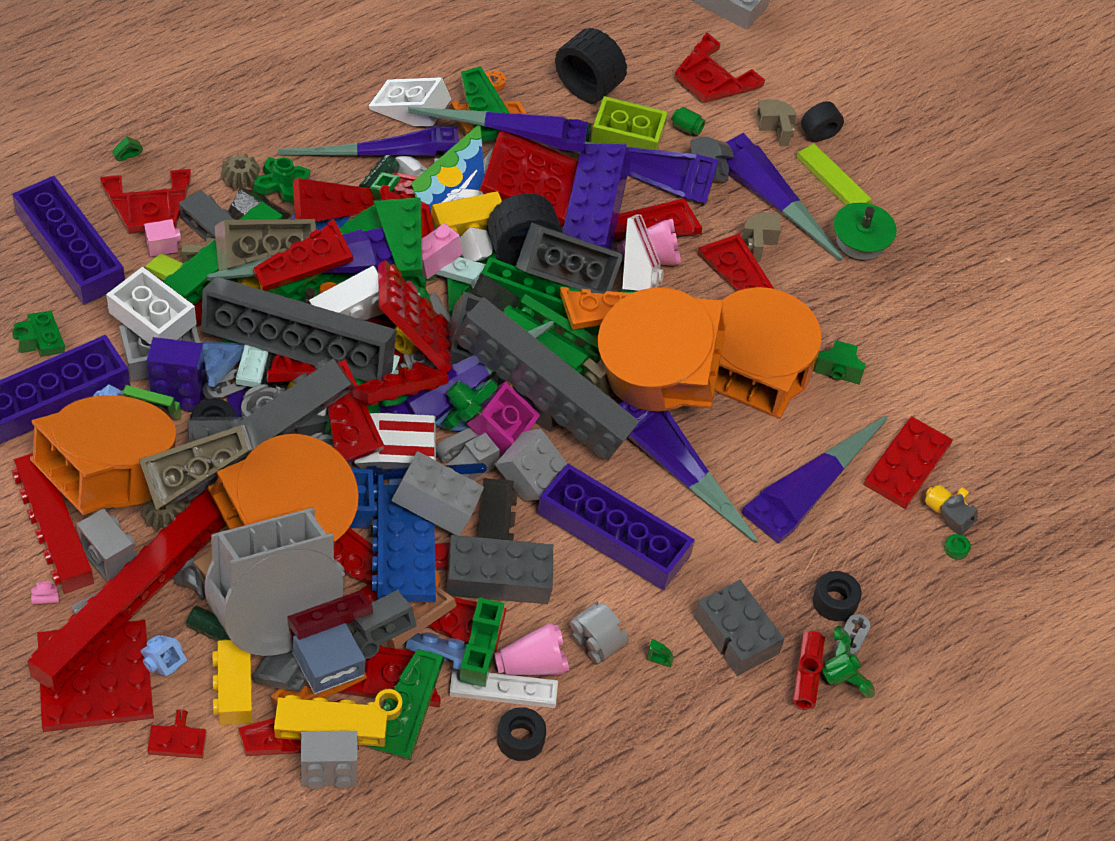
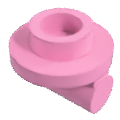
(44, 593)

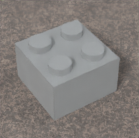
(531, 464)
(105, 543)
(329, 759)

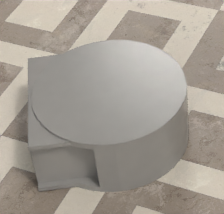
(268, 574)

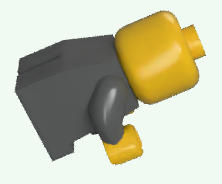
(952, 509)

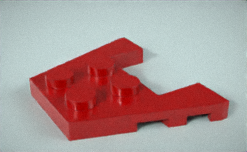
(708, 78)
(147, 206)

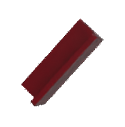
(329, 615)

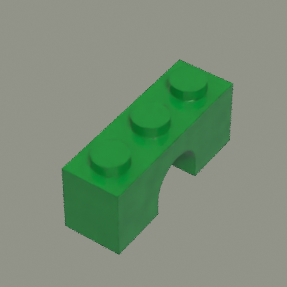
(482, 642)

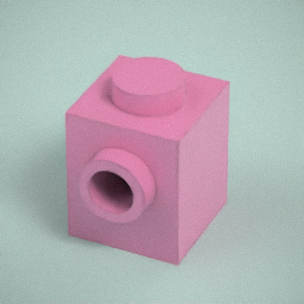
(162, 237)

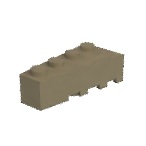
(252, 240)
(185, 466)

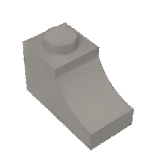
(478, 450)

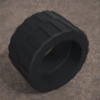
(591, 65)
(514, 215)

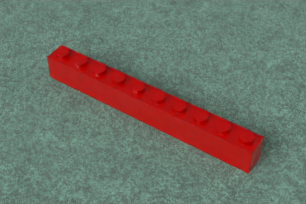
(126, 593)

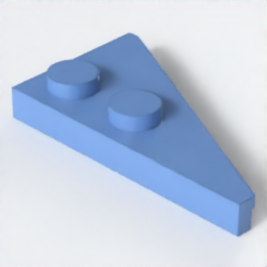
(220, 359)
(450, 649)

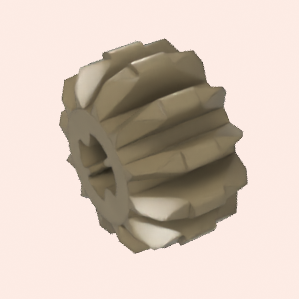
(240, 171)
(161, 517)

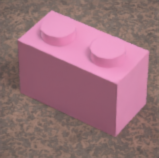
(440, 249)

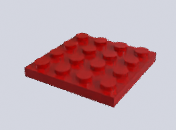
(529, 167)
(414, 315)
(106, 689)

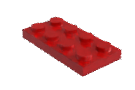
(908, 462)

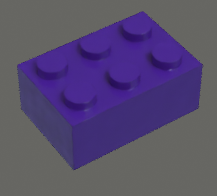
(177, 370)

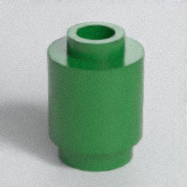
(688, 121)

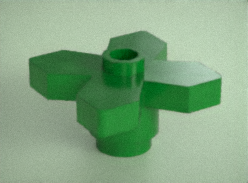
(280, 178)
(466, 401)

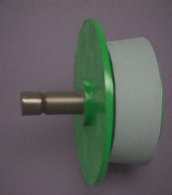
(864, 230)

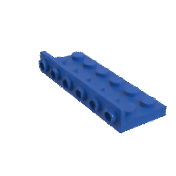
(403, 549)

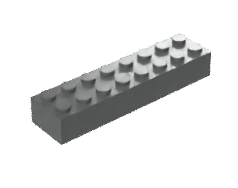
(296, 329)
(545, 379)
(287, 410)

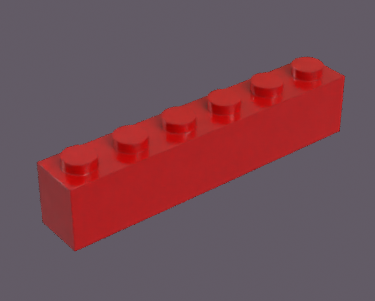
(54, 526)

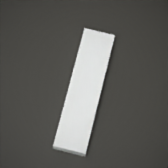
(508, 690)

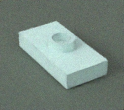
(462, 270)
(252, 366)

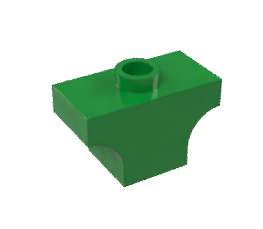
(841, 363)

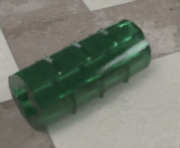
(386, 164)
(206, 624)

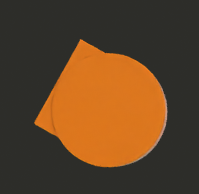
(767, 348)
(663, 349)
(96, 449)
(285, 478)

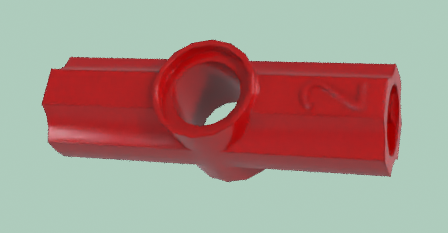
(807, 682)

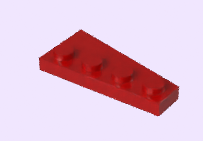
(313, 255)
(735, 263)
(405, 382)
(355, 556)

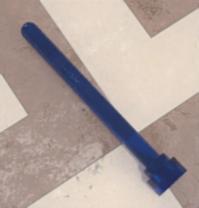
(399, 473)

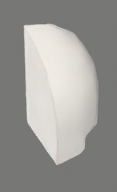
(410, 166)
(476, 244)

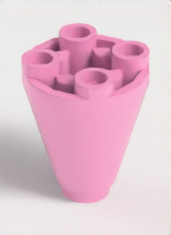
(663, 242)
(534, 654)

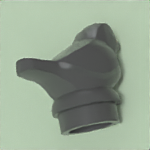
(190, 578)

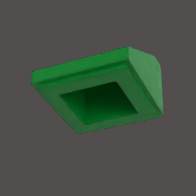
(384, 179)

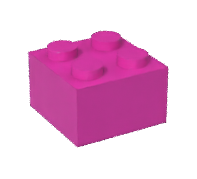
(504, 417)

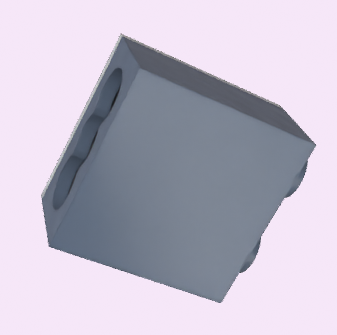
(329, 658)

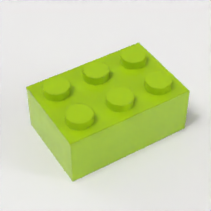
(628, 124)

